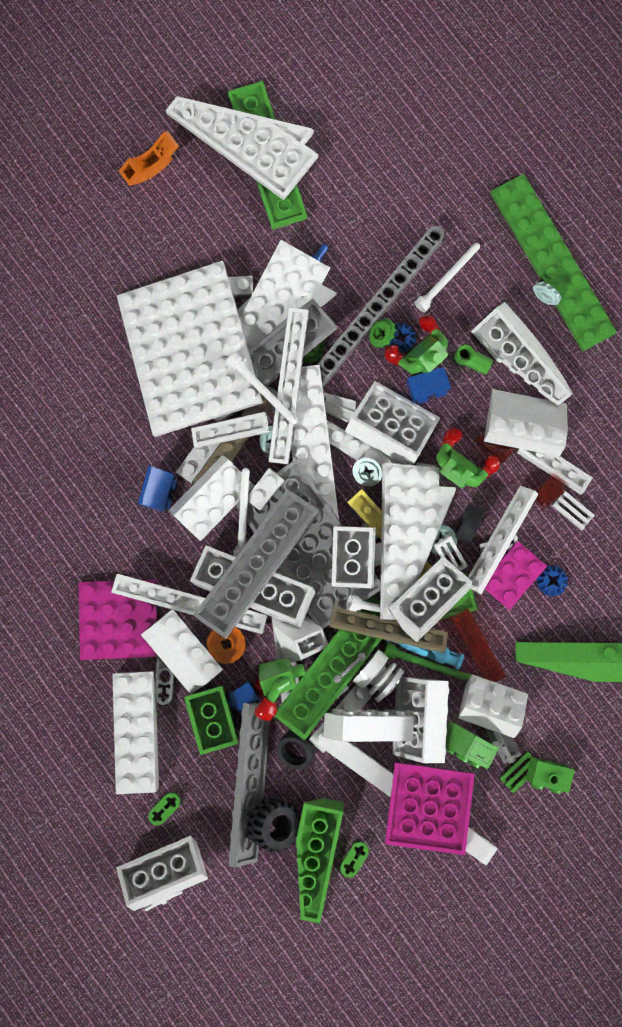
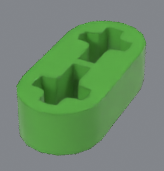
(167, 811)
(357, 861)

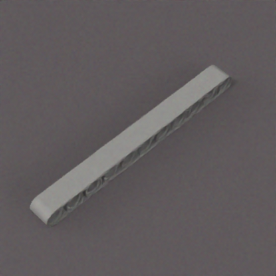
(381, 300)

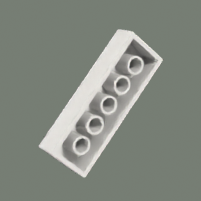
(280, 597)
(135, 732)

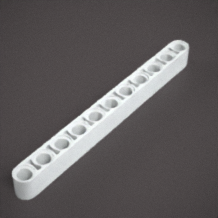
(382, 779)

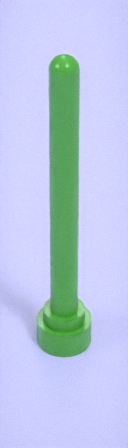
(392, 652)

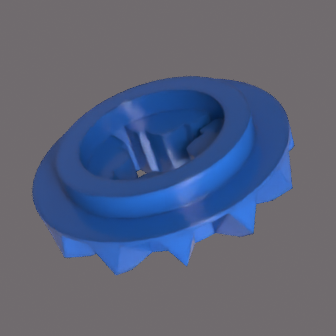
(409, 341)
(543, 580)

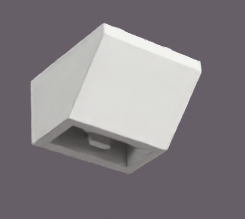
(300, 642)

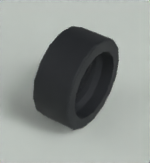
(469, 523)
(288, 757)

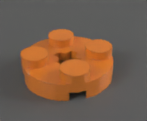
(231, 654)

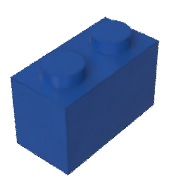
(428, 385)

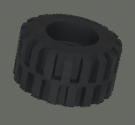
(263, 816)

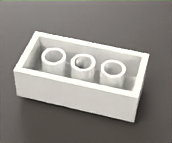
(210, 498)
(368, 725)
(161, 873)

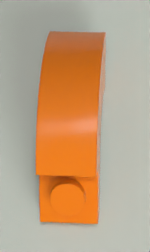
(151, 162)

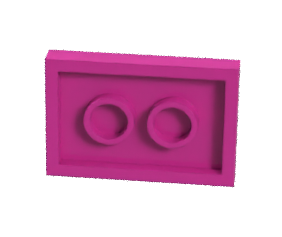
(514, 575)

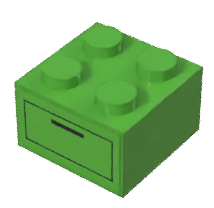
(469, 746)

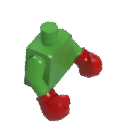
(426, 354)
(459, 468)
(274, 679)

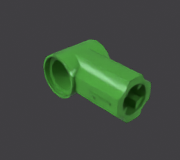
(475, 360)

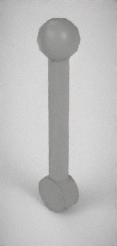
(361, 657)

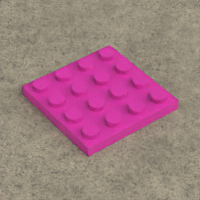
(113, 623)
(429, 808)

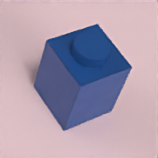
(242, 695)

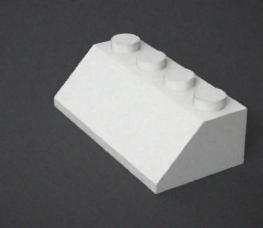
(430, 598)
(181, 651)

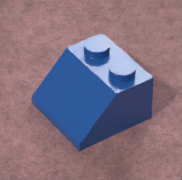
(157, 489)

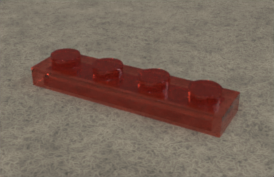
(478, 646)

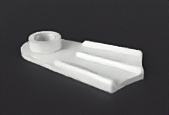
(339, 407)

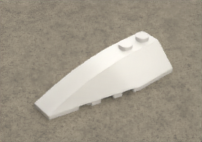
(518, 349)

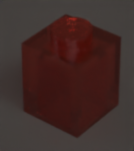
(549, 492)

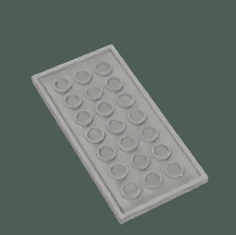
(313, 554)

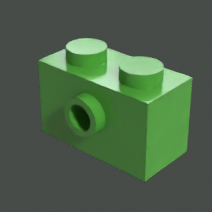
(549, 775)

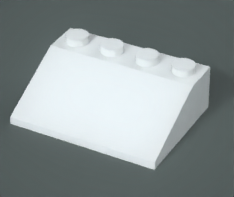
(526, 423)
(392, 424)
(428, 704)

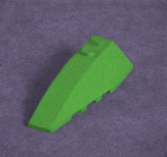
(583, 660)
(315, 853)

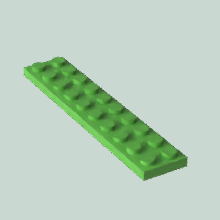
(553, 262)

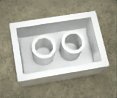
(353, 556)
(493, 706)

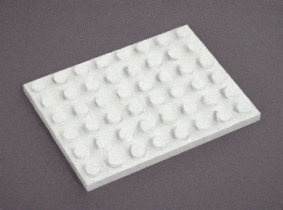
(180, 345)

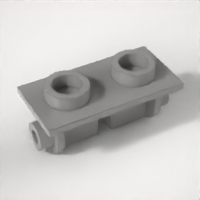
(507, 748)

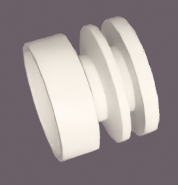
(378, 675)

